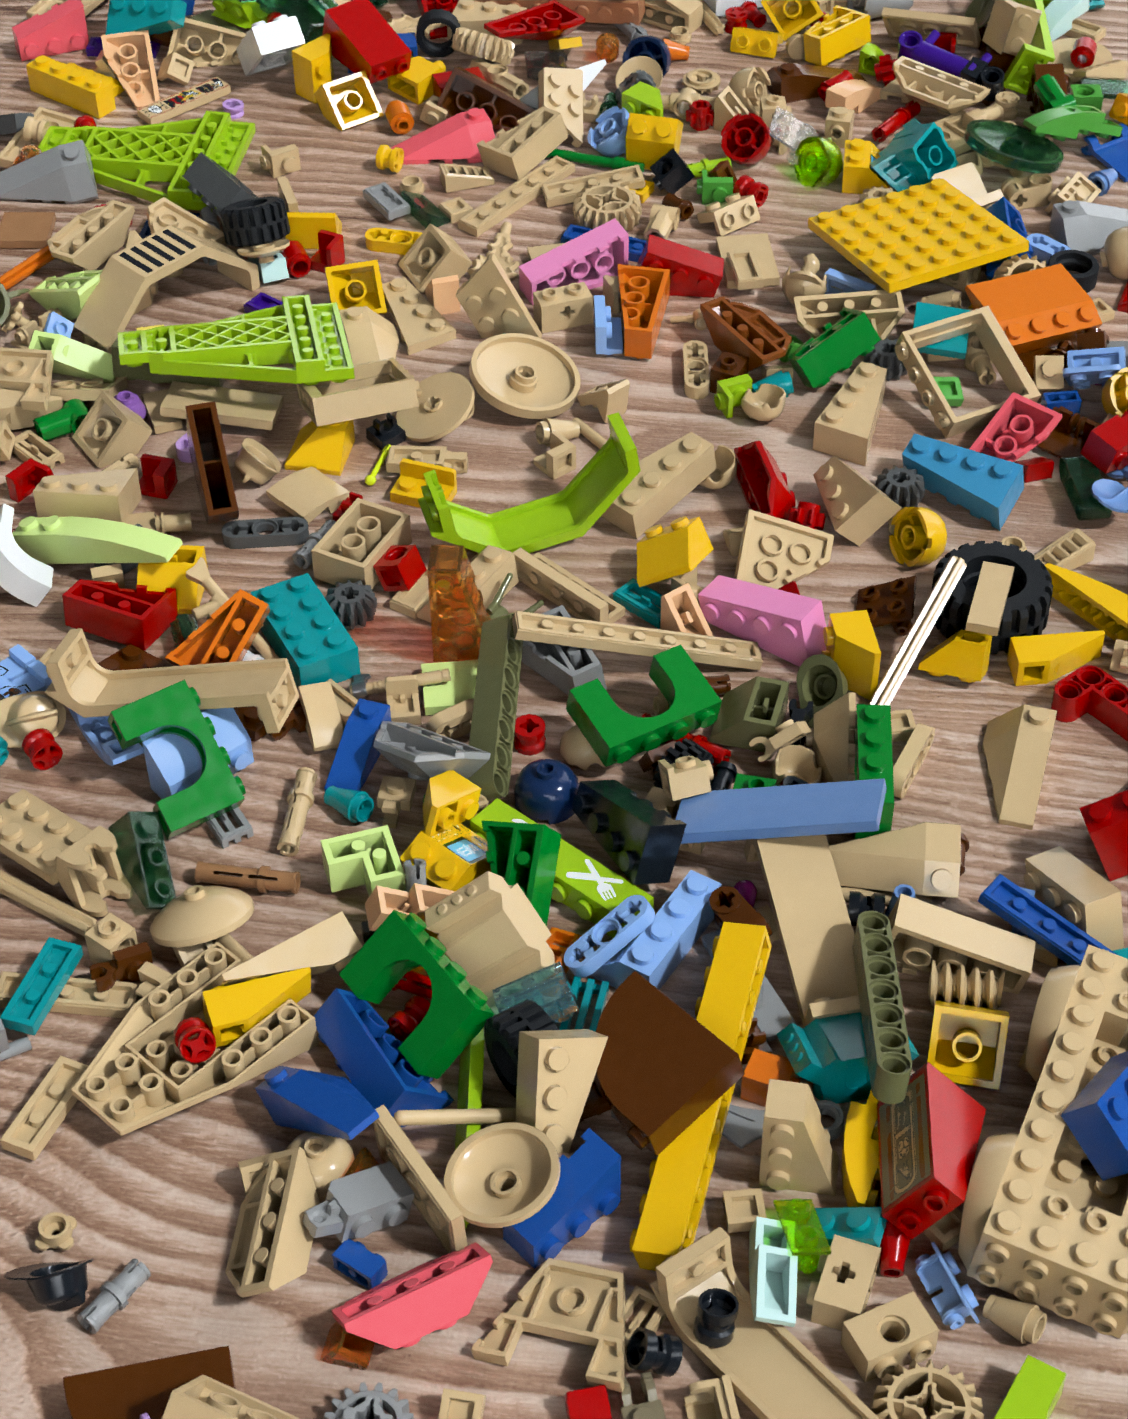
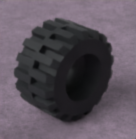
(254, 221)
(502, 1038)

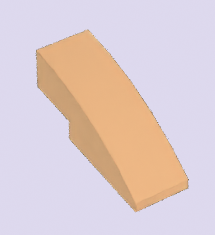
(852, 95)
(416, 901)

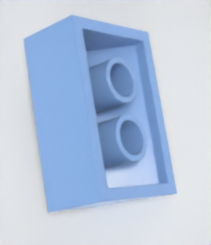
(175, 762)

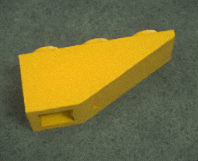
(1050, 656)
(239, 1007)

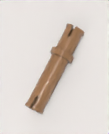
(285, 881)

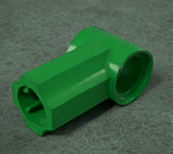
(1051, 93)
(61, 421)

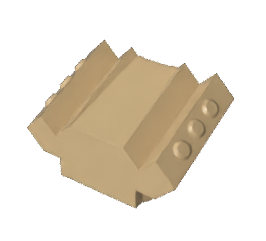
(491, 932)

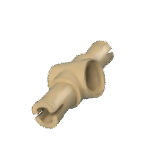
(675, 101)
(979, 360)

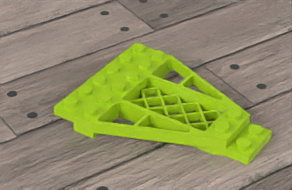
(126, 151)
(243, 344)

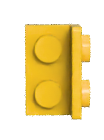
(755, 42)
(411, 479)

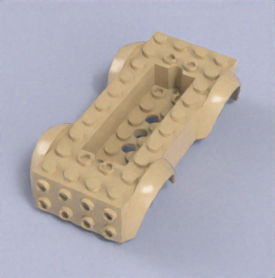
(1029, 1207)

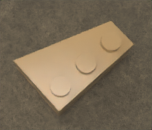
(1077, 894)
(556, 1080)

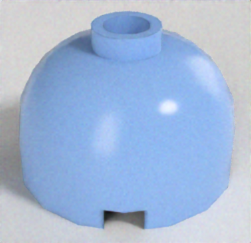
(610, 133)

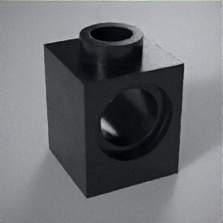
(671, 172)

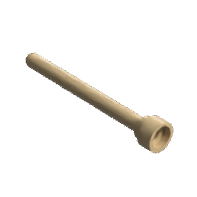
(455, 1116)

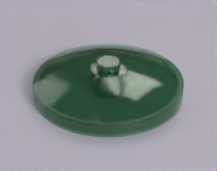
(1013, 146)

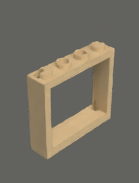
(995, 344)
(376, 390)

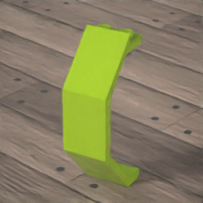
(544, 520)

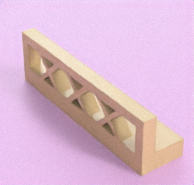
(565, 588)

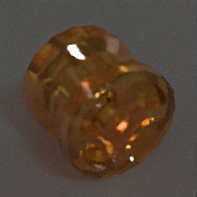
(603, 51)

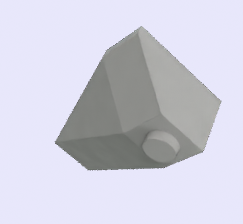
(1085, 224)

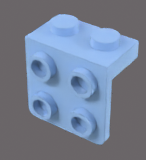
(1093, 366)

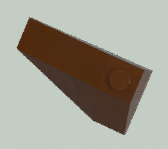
(801, 81)
(469, 91)

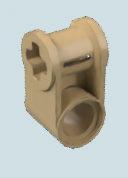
(1030, 191)

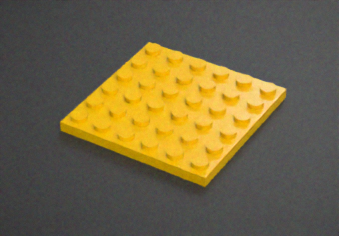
(917, 235)

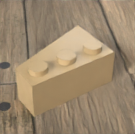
(674, 13)
(475, 14)
(525, 145)
(92, 495)
(853, 501)
(794, 1143)

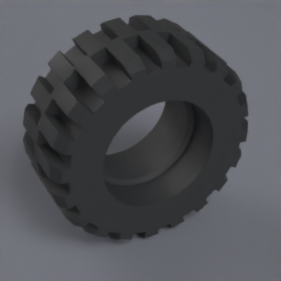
(1027, 599)

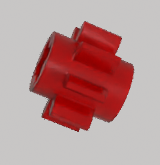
(884, 69)
(700, 115)
(808, 515)

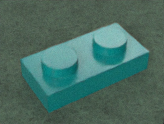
(855, 1223)

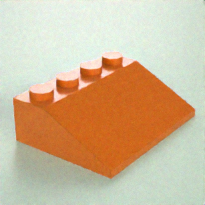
(1037, 307)

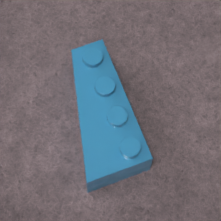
(967, 477)

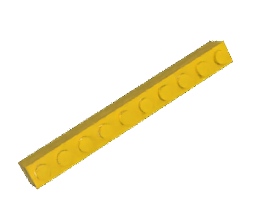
(685, 1166)

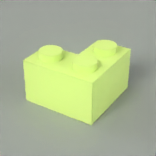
(363, 859)

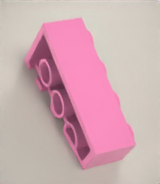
(578, 260)
(776, 619)

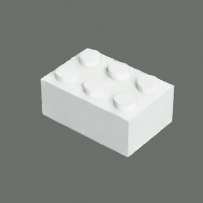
(269, 44)

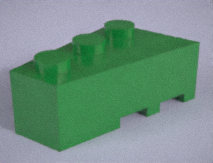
(834, 348)
(525, 856)

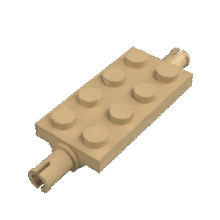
(956, 124)

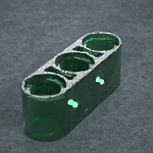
(1077, 478)

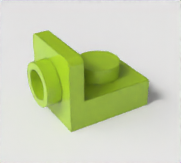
(730, 393)

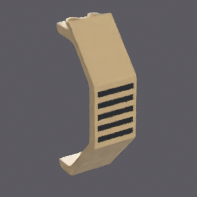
(141, 265)

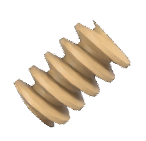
(965, 988)

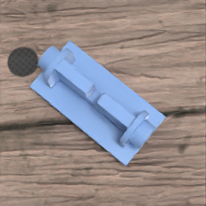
(956, 1300)

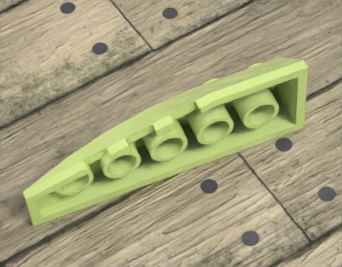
(92, 541)

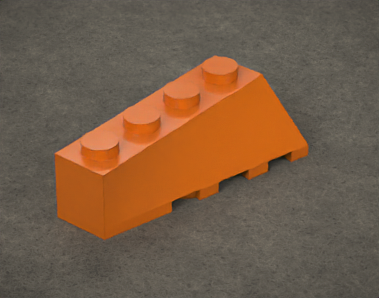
(643, 304)

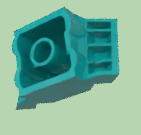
(914, 156)
(831, 1056)

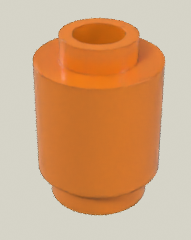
(399, 117)

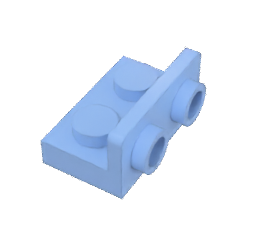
(606, 329)

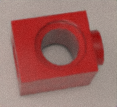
(399, 568)

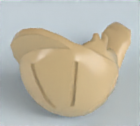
(804, 281)

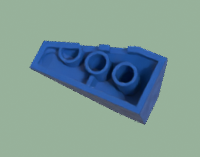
(315, 1102)

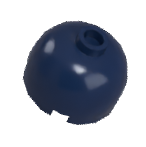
(650, 47)
(546, 791)

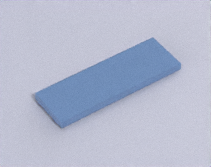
(783, 811)

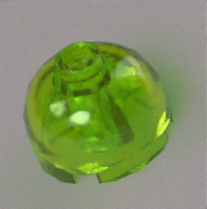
(818, 161)

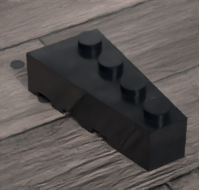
(630, 830)

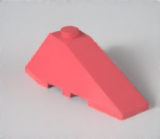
(1016, 428)

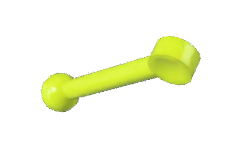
(370, 479)

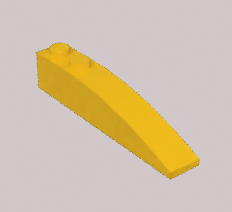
(1091, 600)

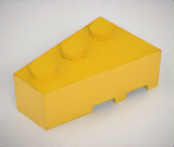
(836, 36)

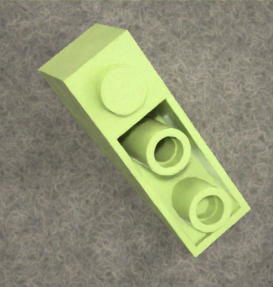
(74, 357)

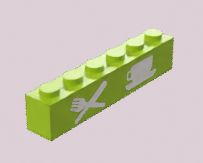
(578, 879)

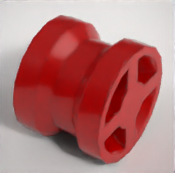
(735, 18)
(529, 734)
(42, 749)
(198, 1048)

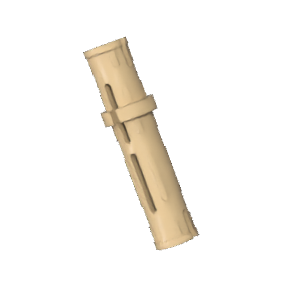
(300, 801)

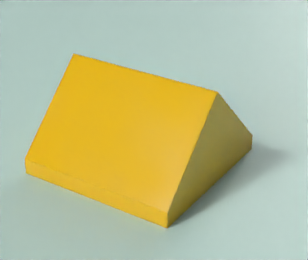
(306, 225)

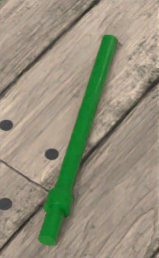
(614, 163)

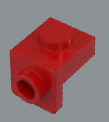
(25, 478)

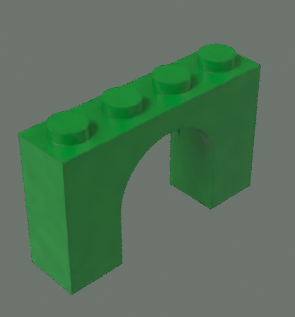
(177, 712)
(619, 735)
(875, 756)
(455, 1009)

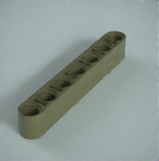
(496, 704)
(881, 1008)

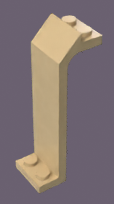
(1011, 26)
(97, 691)
(810, 922)
(764, 1360)

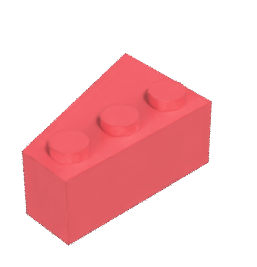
(53, 32)

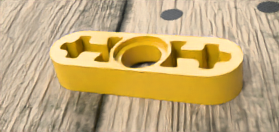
(388, 240)

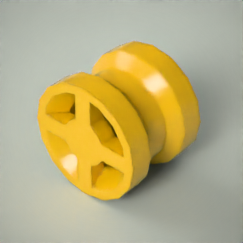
(389, 158)

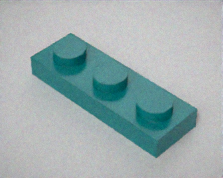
(41, 986)

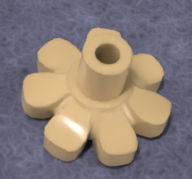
(15, 318)

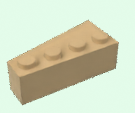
(851, 416)

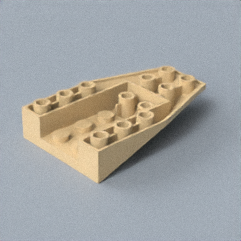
(146, 1078)

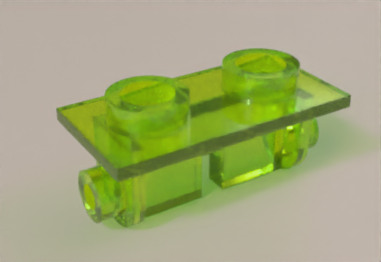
(802, 1232)

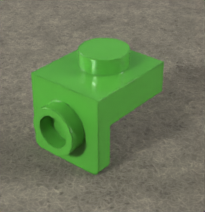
(714, 188)

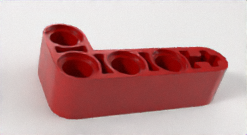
(1094, 693)

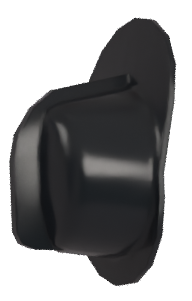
(55, 1283)

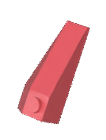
(450, 139)

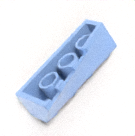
(668, 938)

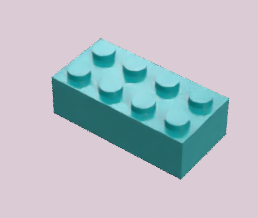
(307, 632)

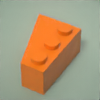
(225, 634)

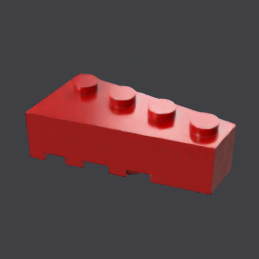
(1108, 444)

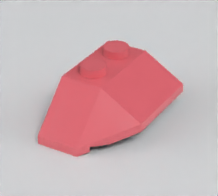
(418, 1300)

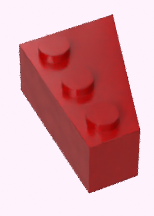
(120, 613)

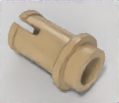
(173, 522)

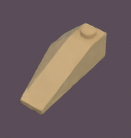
(1017, 760)
(917, 855)

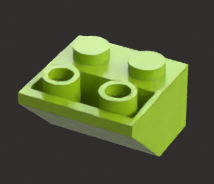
(643, 100)

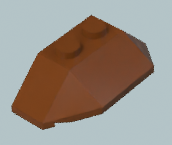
(745, 331)

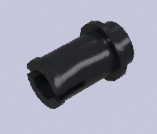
(724, 776)

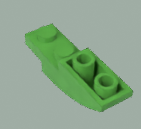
(1070, 120)

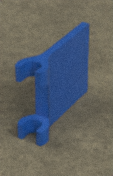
(1111, 154)

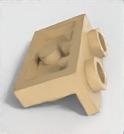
(1074, 189)

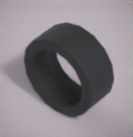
(431, 17)
(1080, 262)

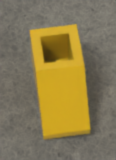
(960, 656)
(449, 802)

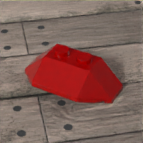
(762, 481)

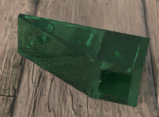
(144, 857)

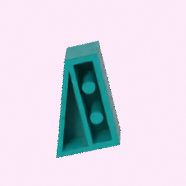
(149, 15)

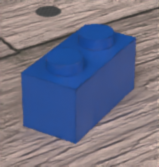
(1067, 399)
(360, 1264)

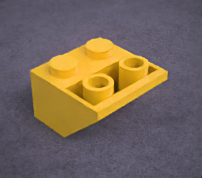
(173, 575)

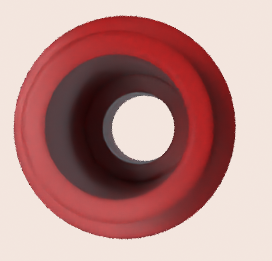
(1083, 52)
(297, 259)

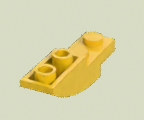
(861, 1154)

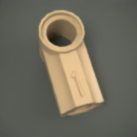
(662, 221)

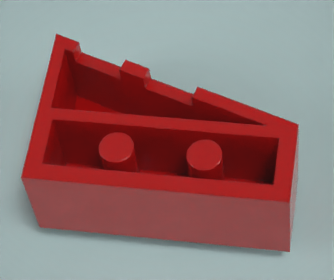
(691, 270)

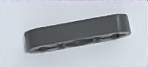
(285, 532)

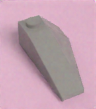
(54, 175)

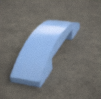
(103, 740)

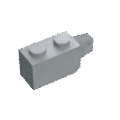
(361, 1204)

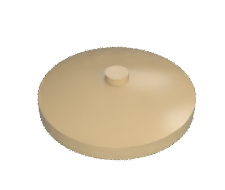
(524, 376)

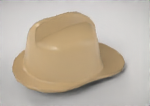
(256, 462)
(27, 713)

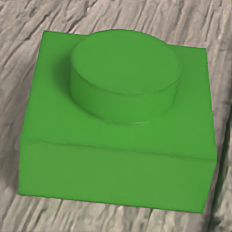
(951, 389)

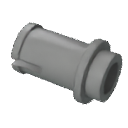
(415, 873)

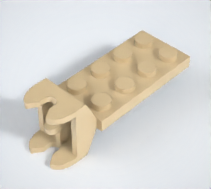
(63, 852)

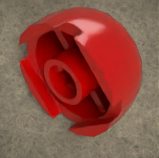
(746, 139)

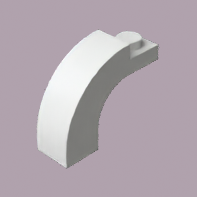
(19, 572)

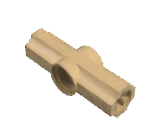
(498, 76)

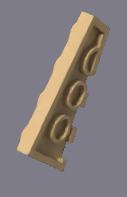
(415, 317)
(87, 390)

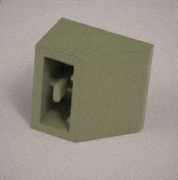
(751, 712)

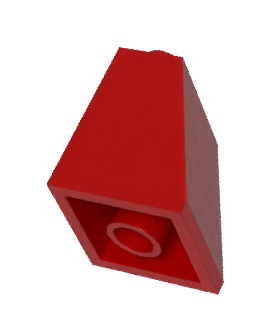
(1109, 832)

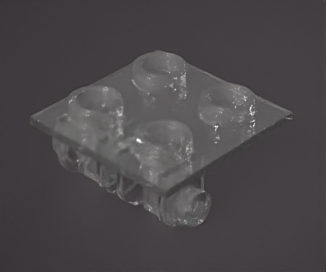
(789, 132)

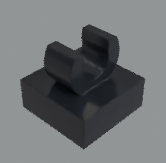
(385, 432)

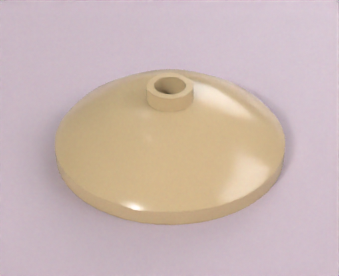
(201, 916)
(501, 1159)

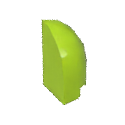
(868, 57)

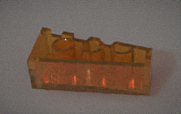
(454, 605)

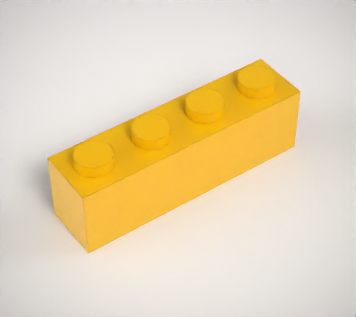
(71, 86)

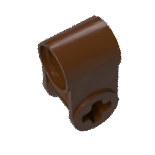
(732, 907)

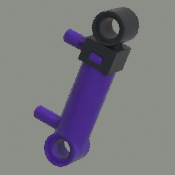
(974, 70)

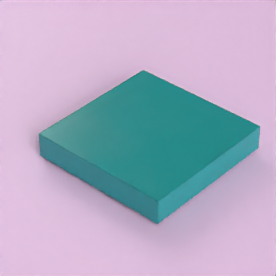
(930, 313)

